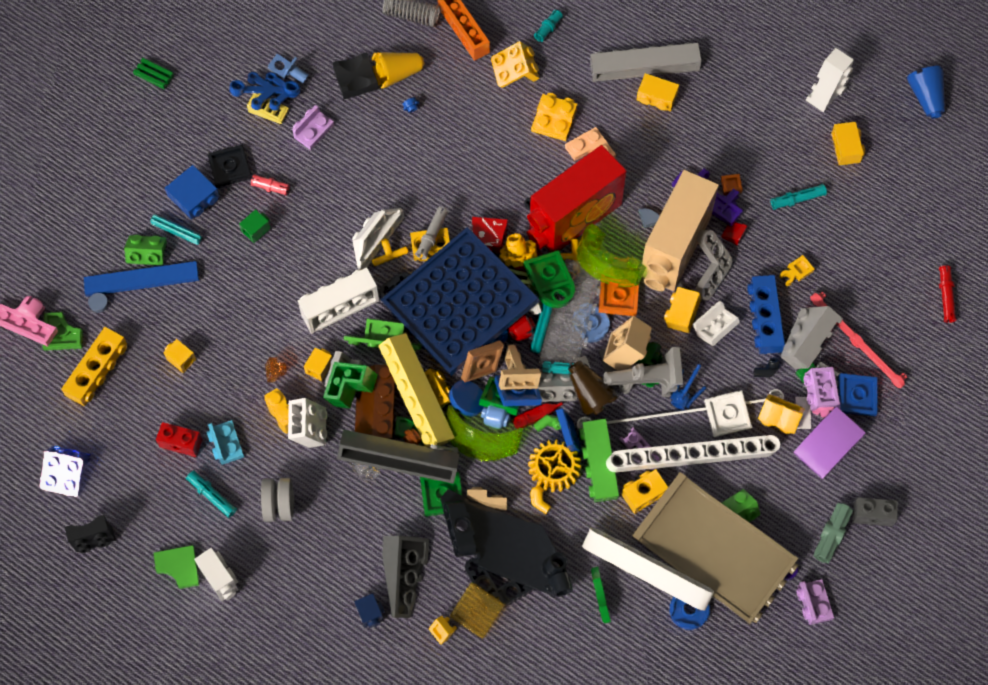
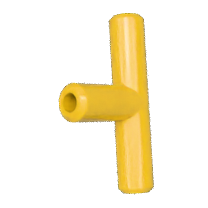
(389, 254)
(573, 256)

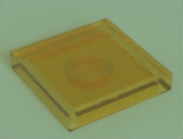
(477, 610)

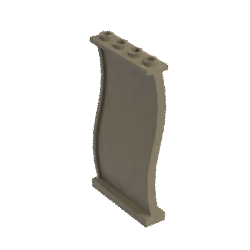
(716, 548)

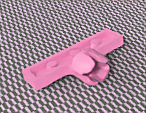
(25, 321)

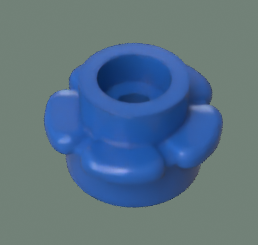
(411, 105)

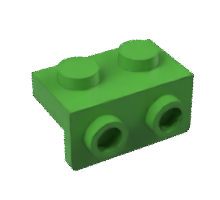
(145, 249)
(743, 505)

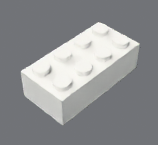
(338, 300)

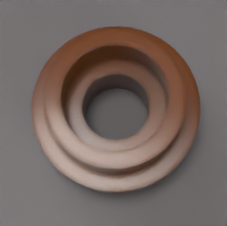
(411, 436)

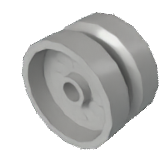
(277, 499)

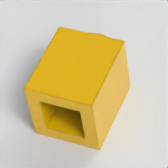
(179, 355)
(318, 363)

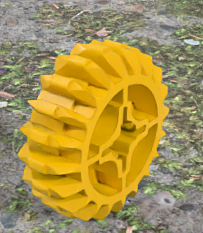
(548, 462)

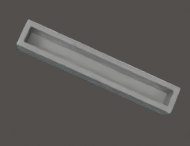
(649, 60)

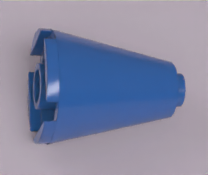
(929, 90)

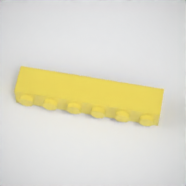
(416, 391)

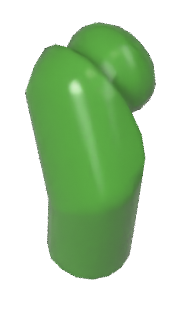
(547, 420)

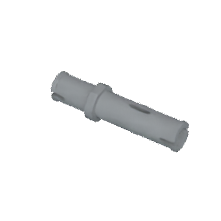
(428, 240)

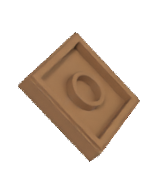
(482, 361)

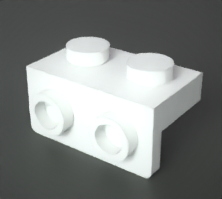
(715, 324)

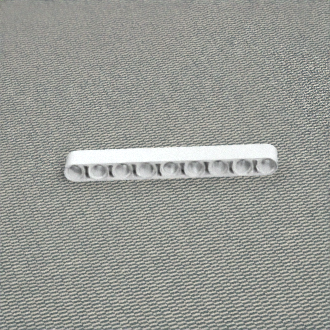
(684, 457)

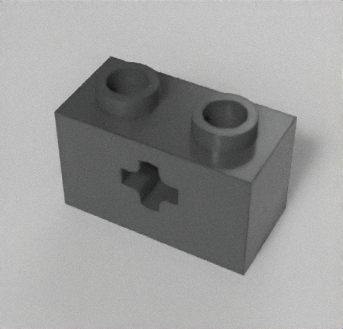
(875, 511)

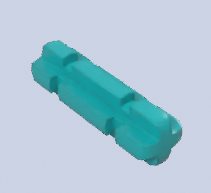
(557, 367)

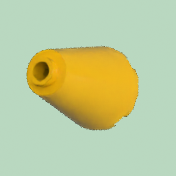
(394, 66)

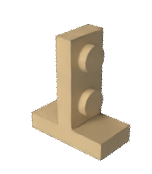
(517, 375)

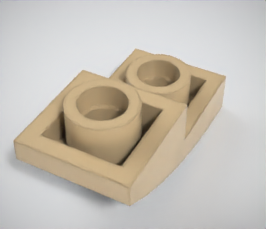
(495, 501)

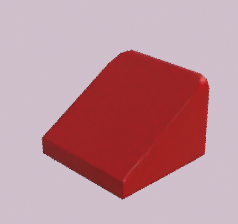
(735, 233)

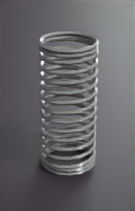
(432, 22)

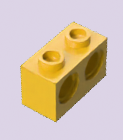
(442, 237)

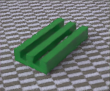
(141, 66)

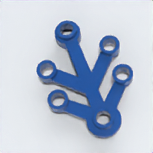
(285, 89)

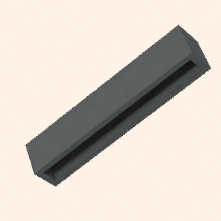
(398, 456)

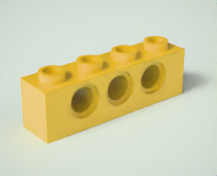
(106, 340)

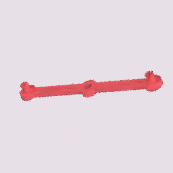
(857, 341)

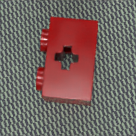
(179, 439)

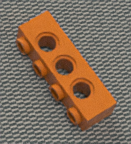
(465, 27)

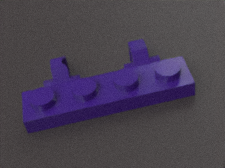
(724, 207)

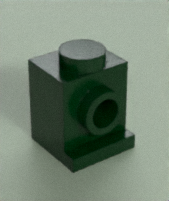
(652, 356)

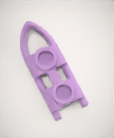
(634, 439)

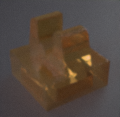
(274, 369)

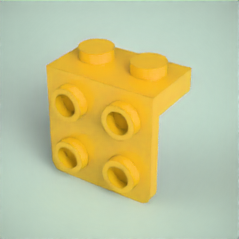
(514, 64)

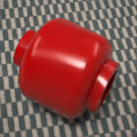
(521, 329)

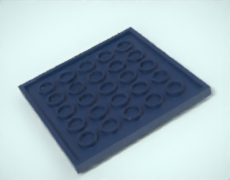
(459, 300)

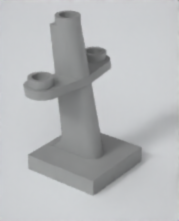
(666, 373)

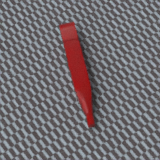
(532, 416)

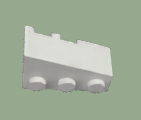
(833, 78)

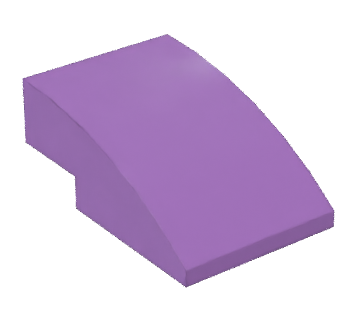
(829, 443)

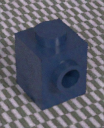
(369, 611)

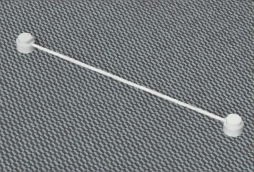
(775, 392)

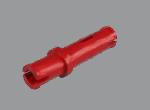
(947, 294)

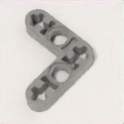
(706, 285)

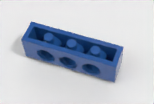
(766, 286)

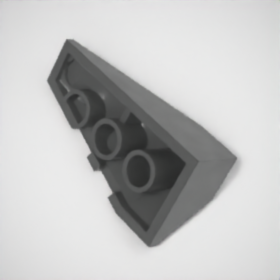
(403, 565)

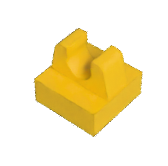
(441, 629)

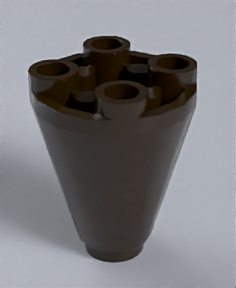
(590, 389)

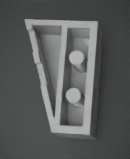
(808, 334)

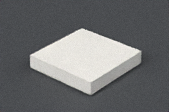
(728, 413)

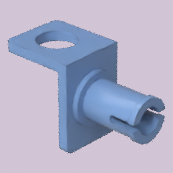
(290, 69)

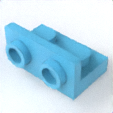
(226, 442)

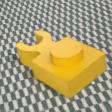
(797, 269)

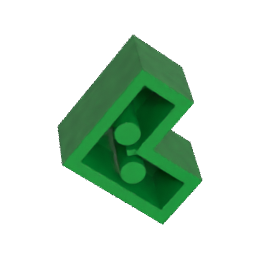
(346, 380)

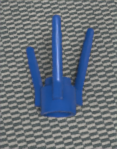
(681, 398)

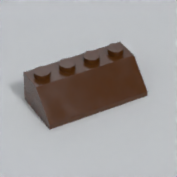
(377, 409)

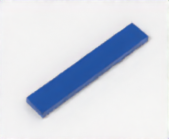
(141, 278)

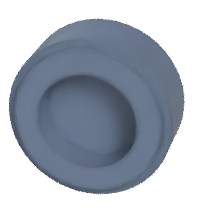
(98, 302)

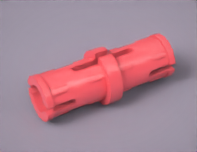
(270, 184)

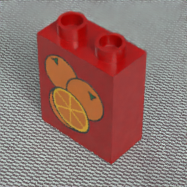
(575, 200)

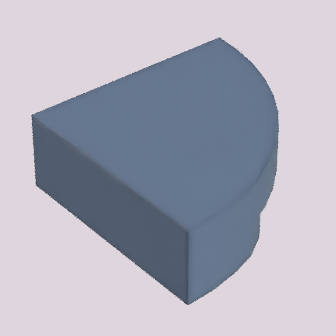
(648, 217)

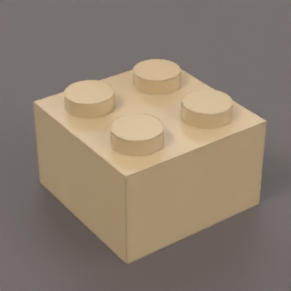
(627, 344)

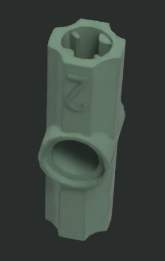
(833, 533)

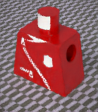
(490, 232)

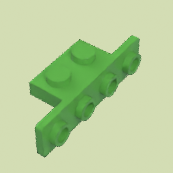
(377, 332)

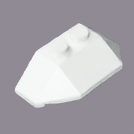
(375, 229)

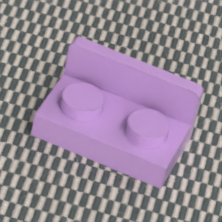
(312, 127)
(821, 388)
(815, 602)

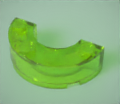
(605, 265)

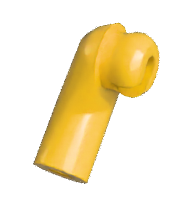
(537, 499)

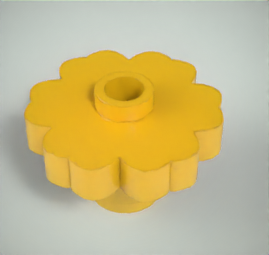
(517, 250)

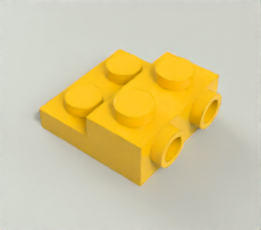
(554, 116)

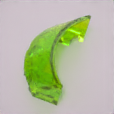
(481, 444)

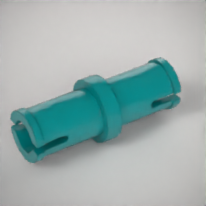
(548, 25)

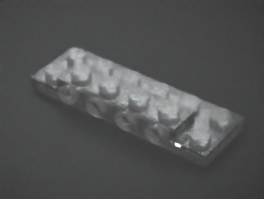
(570, 323)

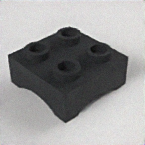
(355, 76)
(90, 535)

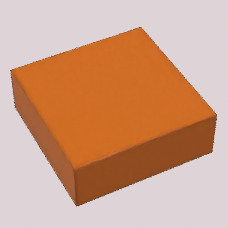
(731, 181)

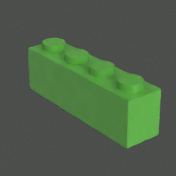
(596, 452)

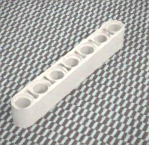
(648, 569)

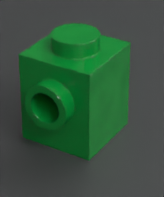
(255, 226)

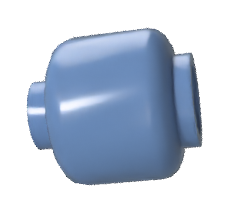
(495, 417)

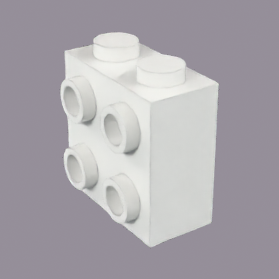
(307, 423)
(221, 579)

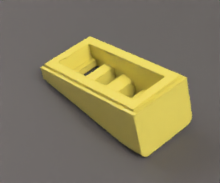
(265, 113)

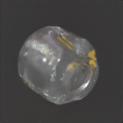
(365, 472)

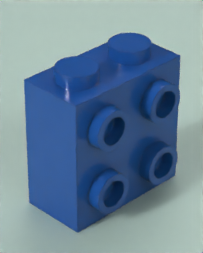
(192, 192)

